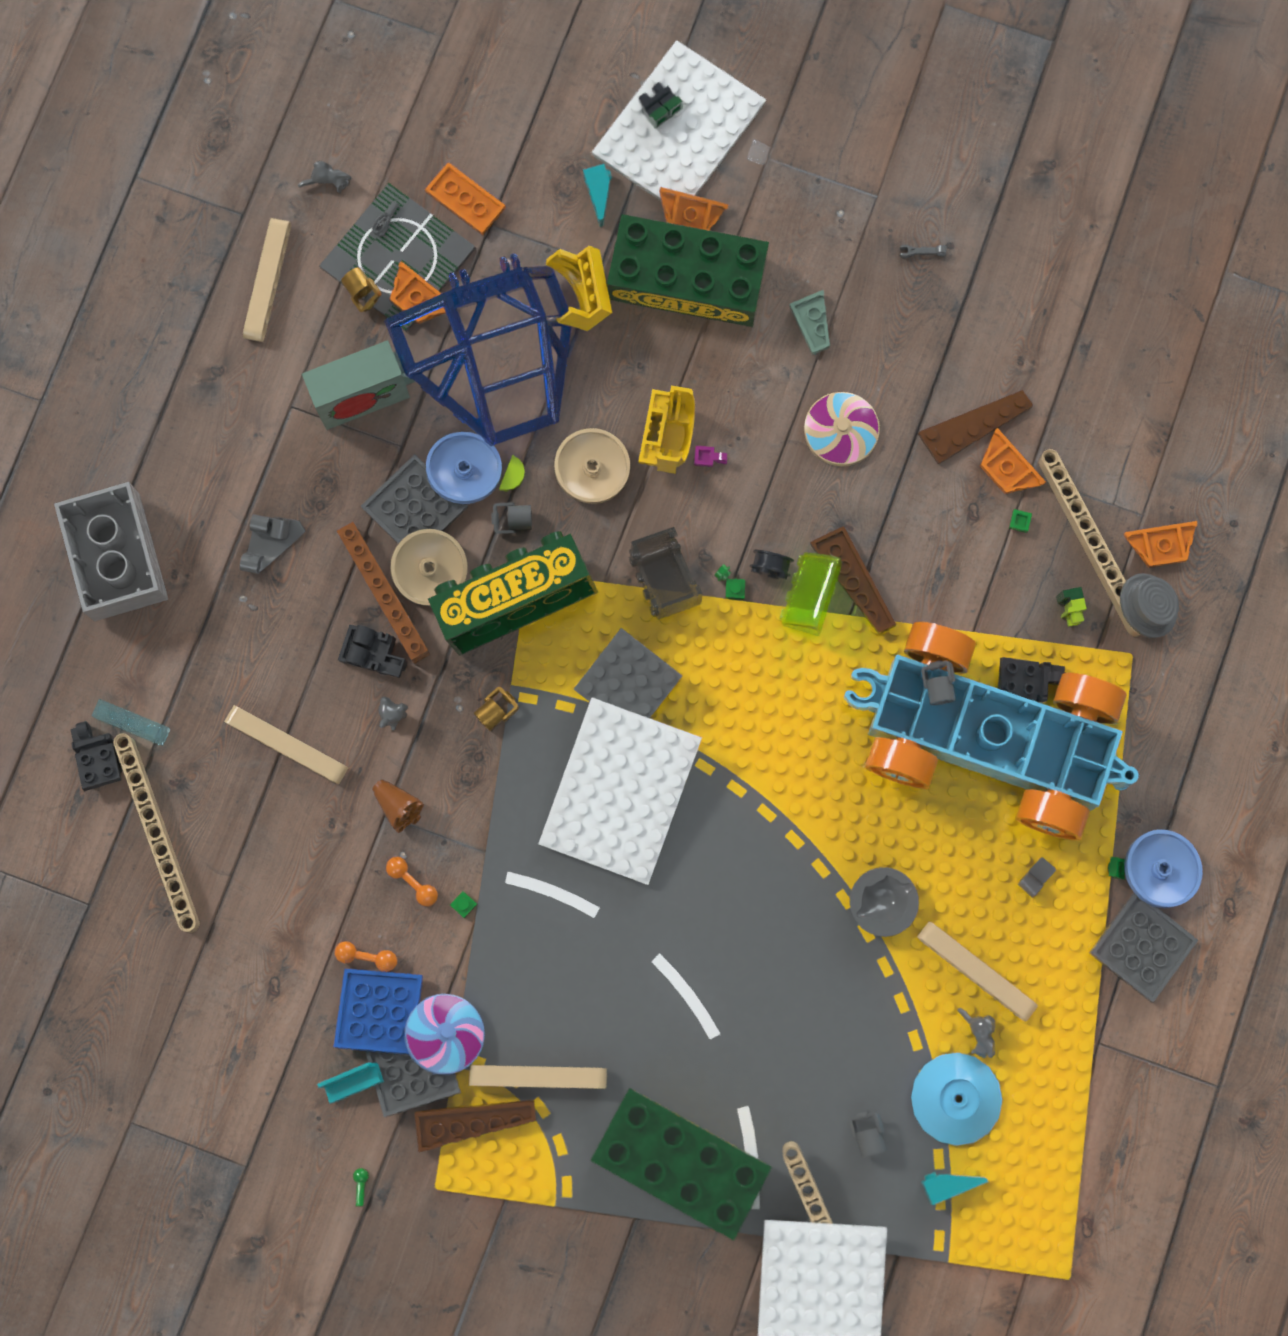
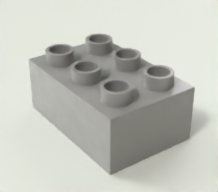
(111, 551)

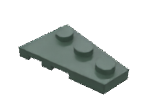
(811, 319)

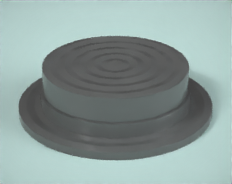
(1149, 605)
(884, 901)

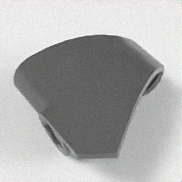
(268, 541)

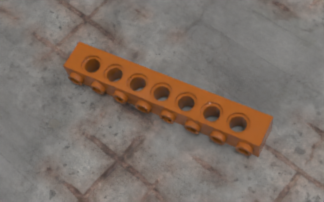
(383, 592)

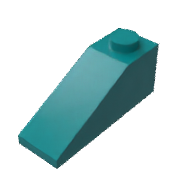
(598, 186)
(945, 1186)

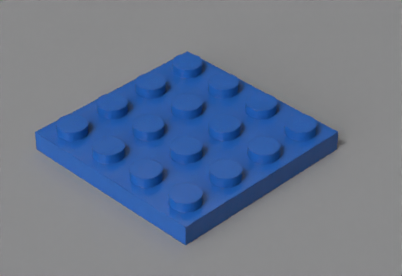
(376, 1010)

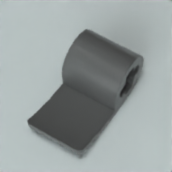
(1036, 877)

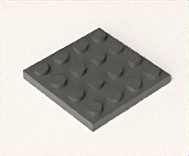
(410, 503)
(629, 677)
(1143, 947)
(408, 1084)

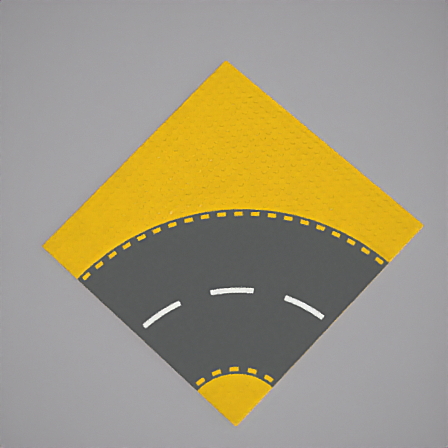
(739, 966)

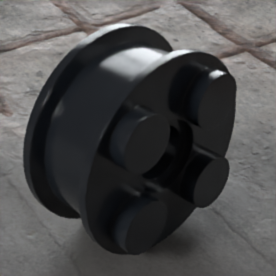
(771, 563)

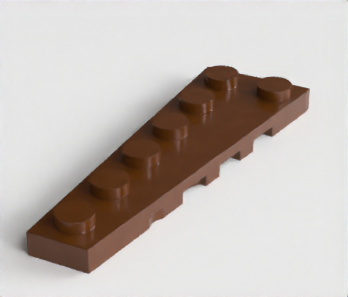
(962, 431)
(855, 578)
(459, 1123)

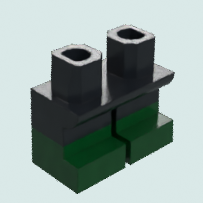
(661, 105)

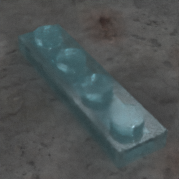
(130, 722)

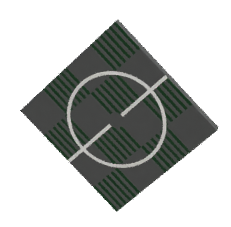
(412, 237)

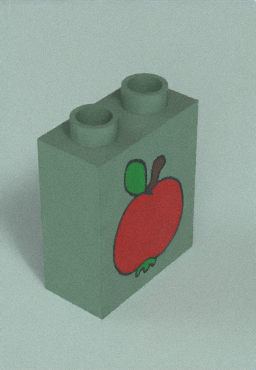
(357, 384)

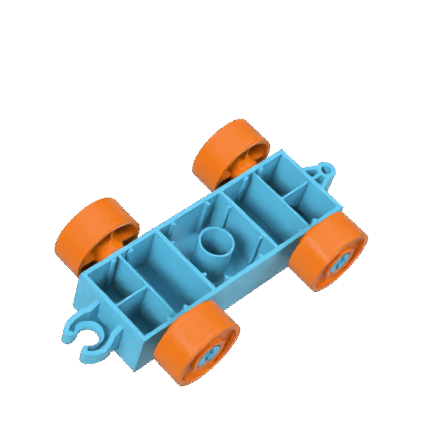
(1051, 752)

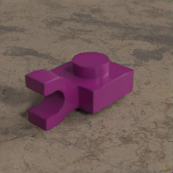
(706, 456)

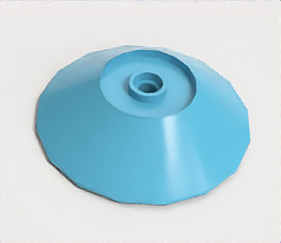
(936, 1105)

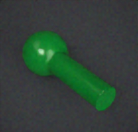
(360, 1177)

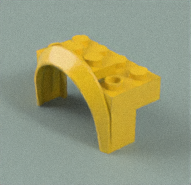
(589, 283)

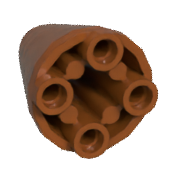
(397, 805)

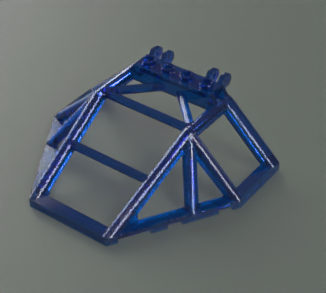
(462, 353)

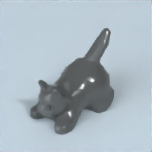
(325, 174)
(391, 713)
(982, 1029)

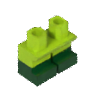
(1074, 605)

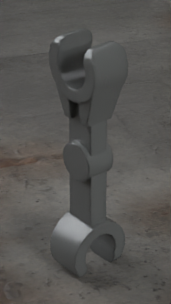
(939, 250)

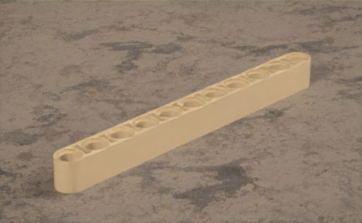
(1082, 534)
(163, 839)

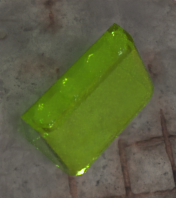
(811, 592)

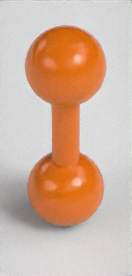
(425, 895)
(346, 952)

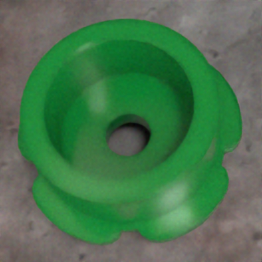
(722, 573)

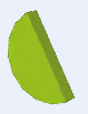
(514, 475)

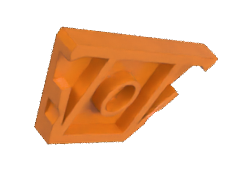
(690, 209)
(412, 290)
(1008, 466)
(1163, 544)

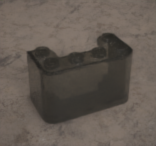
(664, 574)

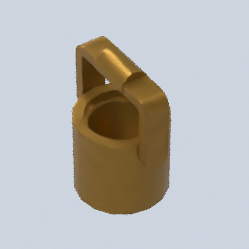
(360, 286)
(490, 712)

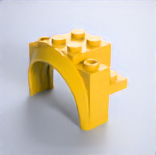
(669, 429)

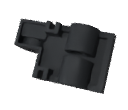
(371, 651)
(1028, 678)
(95, 757)

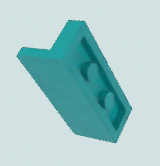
(352, 1082)

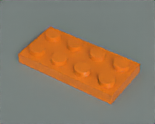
(465, 198)

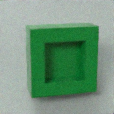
(1020, 521)
(735, 589)
(1116, 868)
(463, 904)

